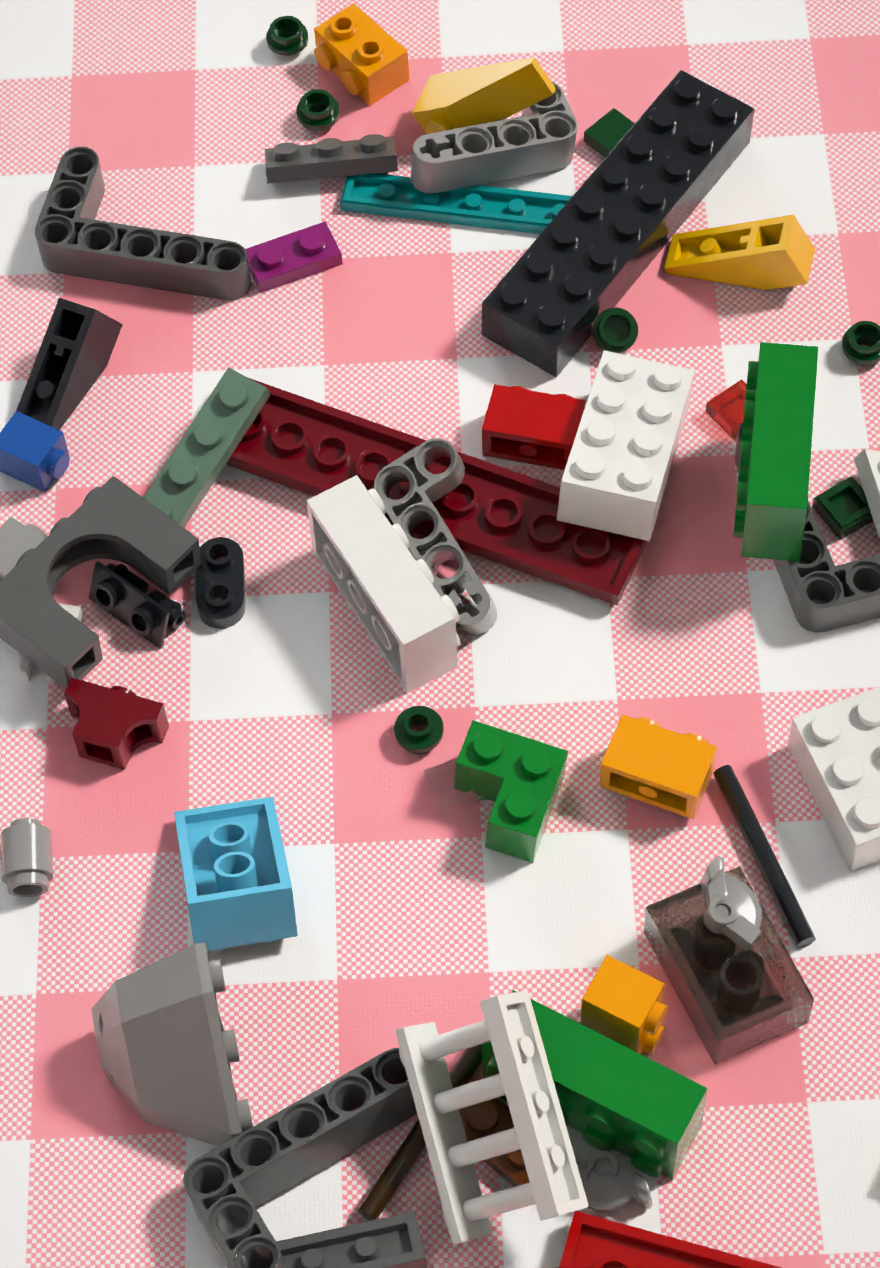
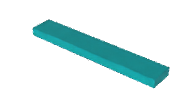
(464, 206)

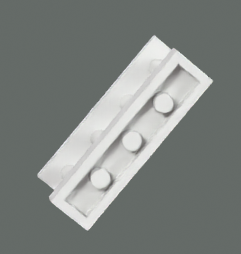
(533, 1105)

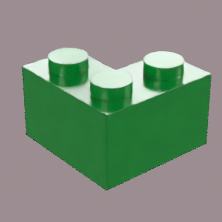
(519, 778)

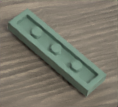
(207, 446)

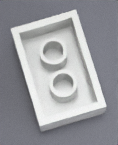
(841, 766)

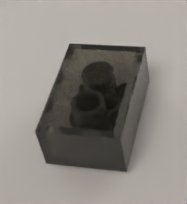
(727, 992)

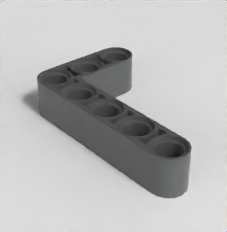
(128, 254)
(826, 581)
(291, 1156)

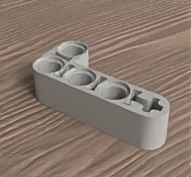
(497, 150)
(440, 544)

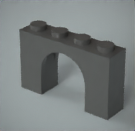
(108, 525)

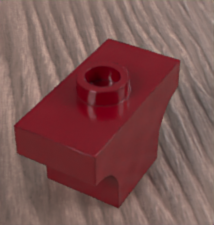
(113, 722)

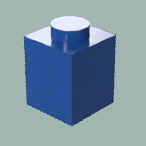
(32, 451)

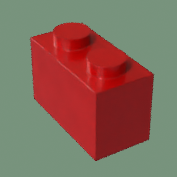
(531, 426)

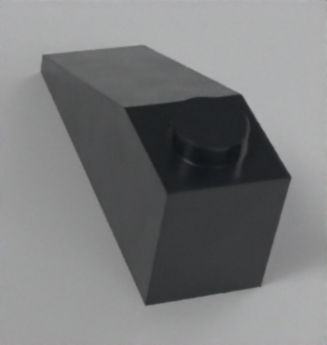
(68, 362)

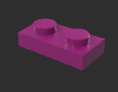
(293, 256)

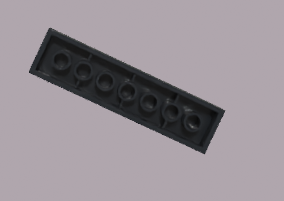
(616, 223)

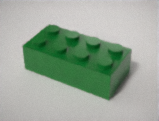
(776, 451)
(617, 1094)

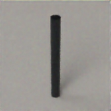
(764, 856)

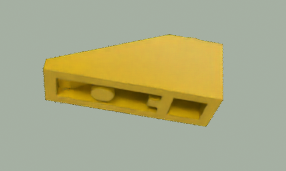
(481, 94)
(745, 254)

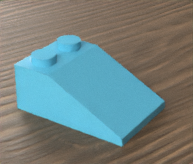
(235, 874)

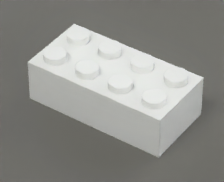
(625, 445)
(384, 583)

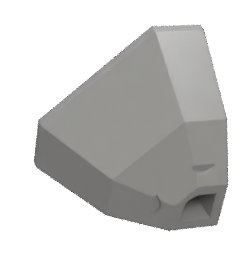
(169, 1048)

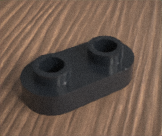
(221, 578)

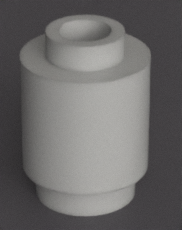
(26, 857)

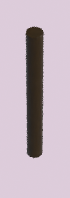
(413, 1144)

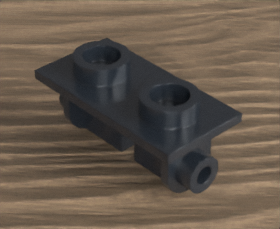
(124, 597)

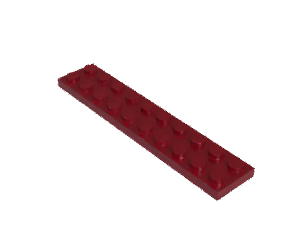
(488, 513)

